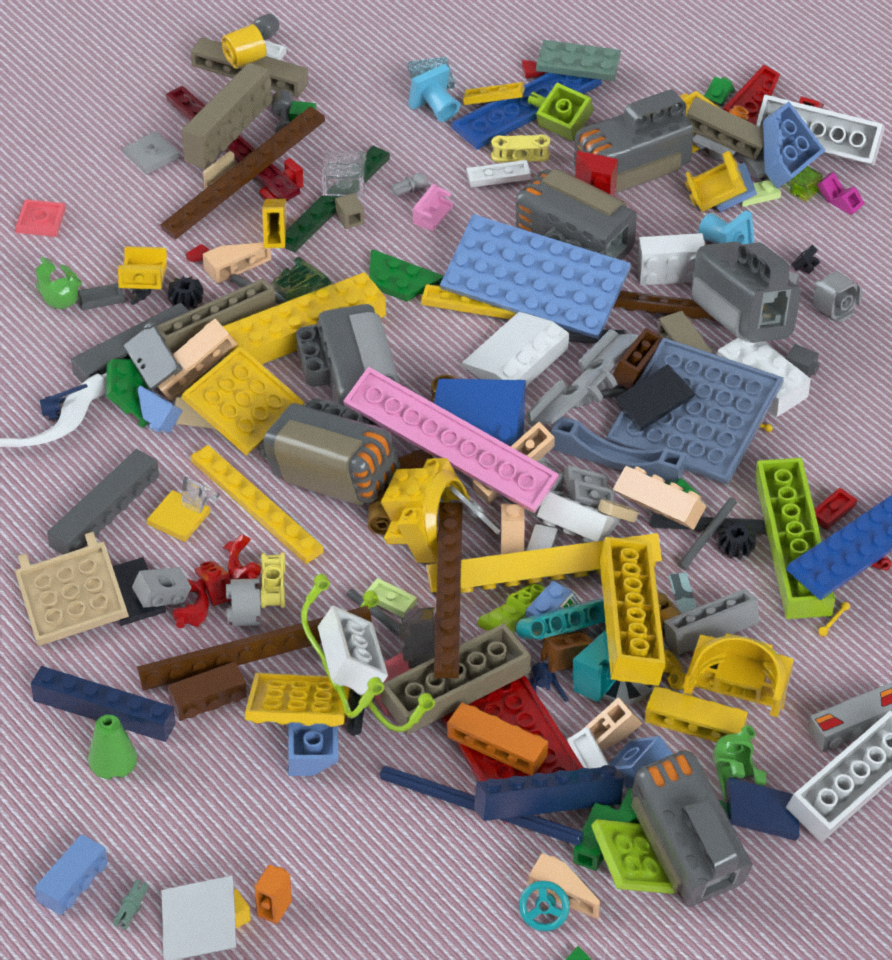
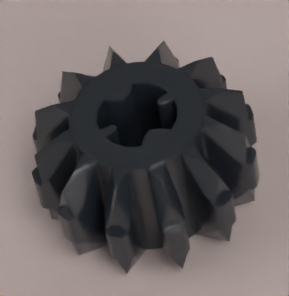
(185, 291)
(736, 540)

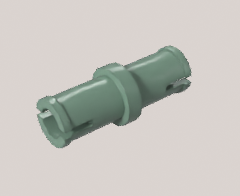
(130, 904)

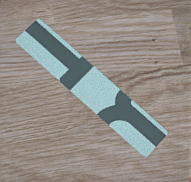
(682, 592)

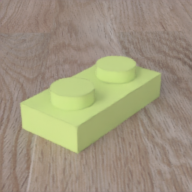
(765, 192)
(393, 598)

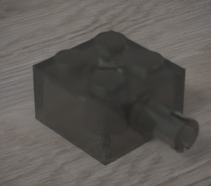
(419, 635)

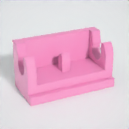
(432, 208)

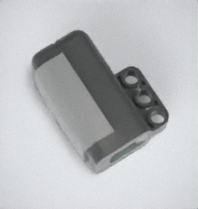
(746, 290)
(343, 348)

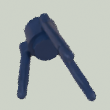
(50, 404)
(543, 677)

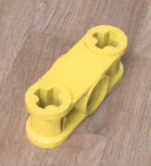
(520, 148)
(273, 580)

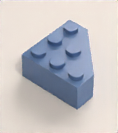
(788, 145)

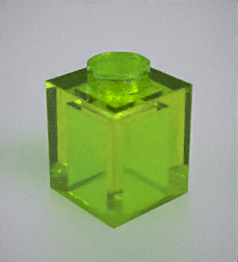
(805, 183)

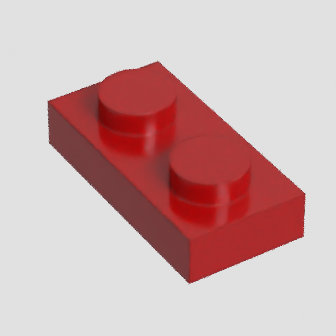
(834, 508)

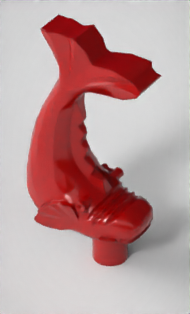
(235, 568)
(195, 613)

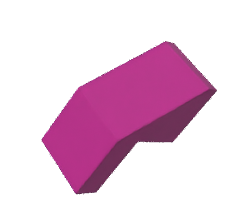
(834, 193)

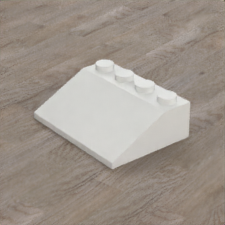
(519, 349)

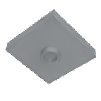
(151, 152)

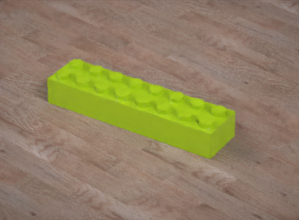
(790, 531)

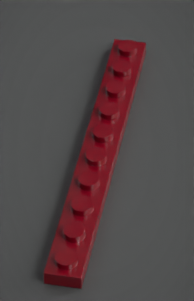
(270, 177)

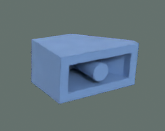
(158, 411)

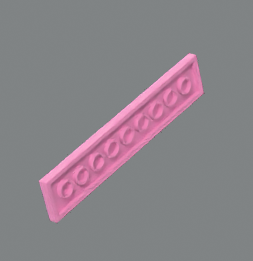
(452, 438)

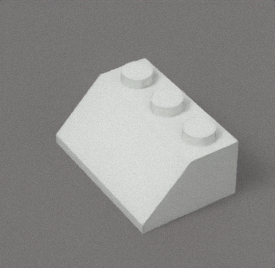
(576, 517)

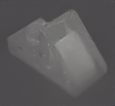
(196, 495)

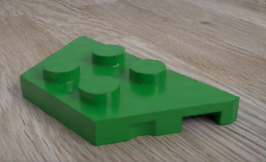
(400, 277)
(123, 386)

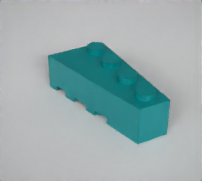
(592, 670)

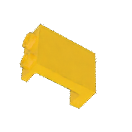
(716, 184)
(143, 267)

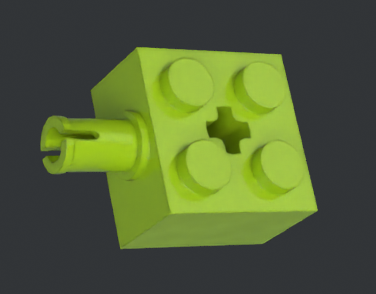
(562, 111)

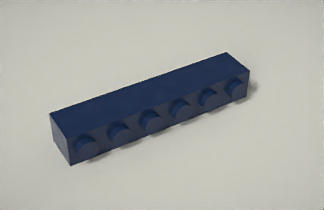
(96, 700)
(548, 792)

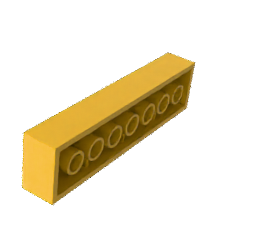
(273, 331)
(631, 611)

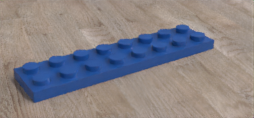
(510, 114)
(846, 552)

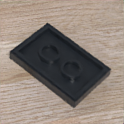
(654, 397)
(126, 575)

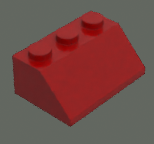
(597, 171)

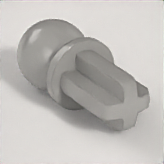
(418, 181)

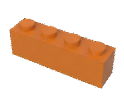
(497, 739)

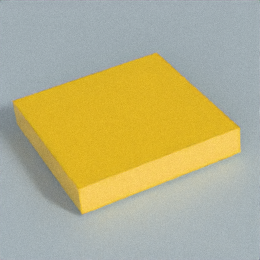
(176, 519)

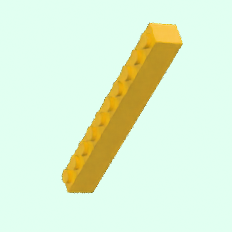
(534, 565)

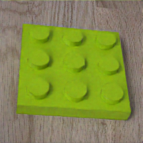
(630, 857)

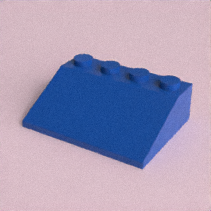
(487, 404)

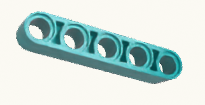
(562, 620)

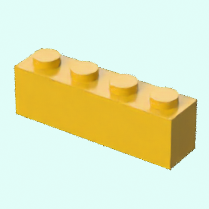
(693, 715)

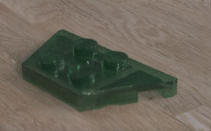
(299, 280)

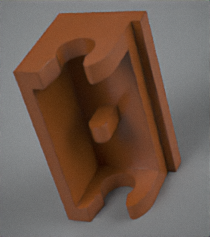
(563, 649)

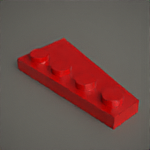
(753, 92)

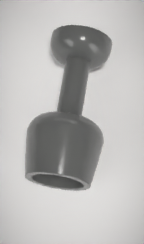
(267, 25)
(281, 106)

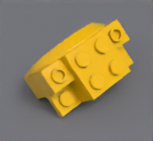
(414, 503)
(741, 670)

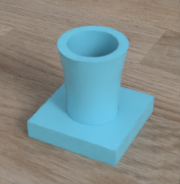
(431, 89)
(719, 231)

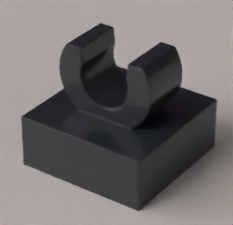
(805, 259)

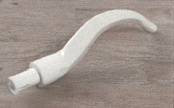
(71, 415)

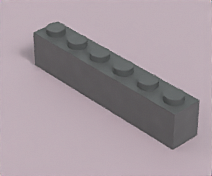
(96, 358)
(104, 502)

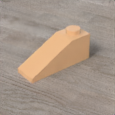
(234, 259)
(512, 528)
(613, 724)
(579, 895)

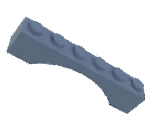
(579, 441)

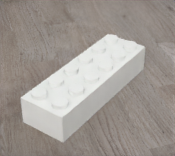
(838, 133)
(846, 782)

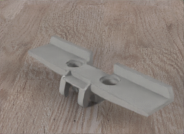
(595, 377)

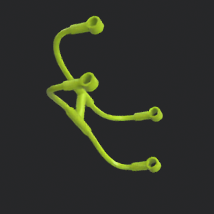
(374, 684)

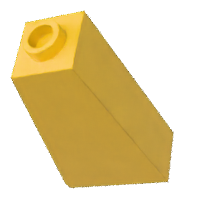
(274, 223)

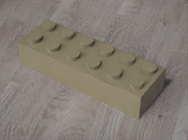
(226, 115)
(483, 667)

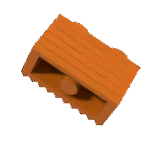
(273, 893)

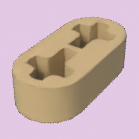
(618, 510)

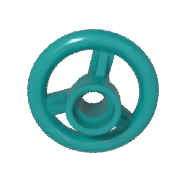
(542, 887)

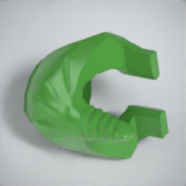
(59, 293)
(734, 758)

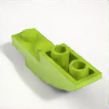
(513, 610)

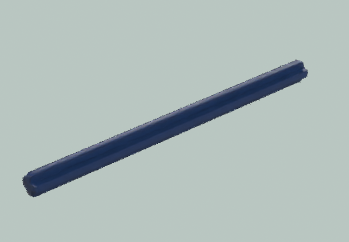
(467, 801)

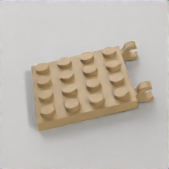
(70, 592)

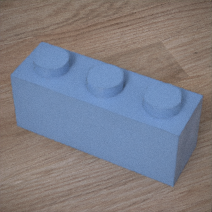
(71, 875)

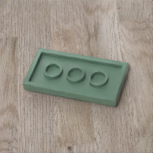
(578, 60)

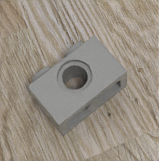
(161, 587)

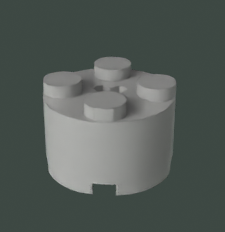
(837, 296)
(244, 601)

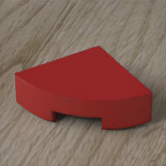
(529, 69)
(197, 253)

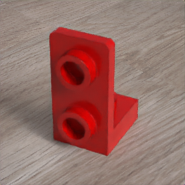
(292, 171)
(215, 580)

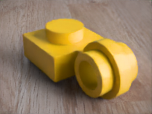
(677, 677)

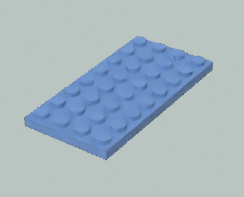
(535, 276)

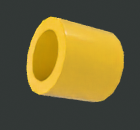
(244, 46)

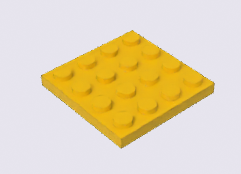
(240, 399)
(295, 699)

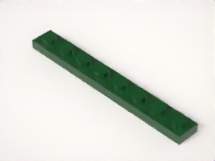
(325, 206)

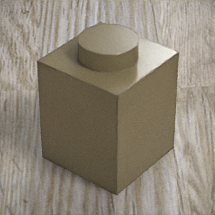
(349, 211)

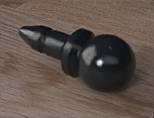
(139, 295)

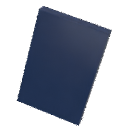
(760, 809)

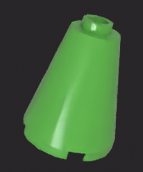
(111, 749)

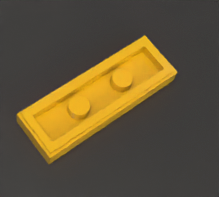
(493, 93)

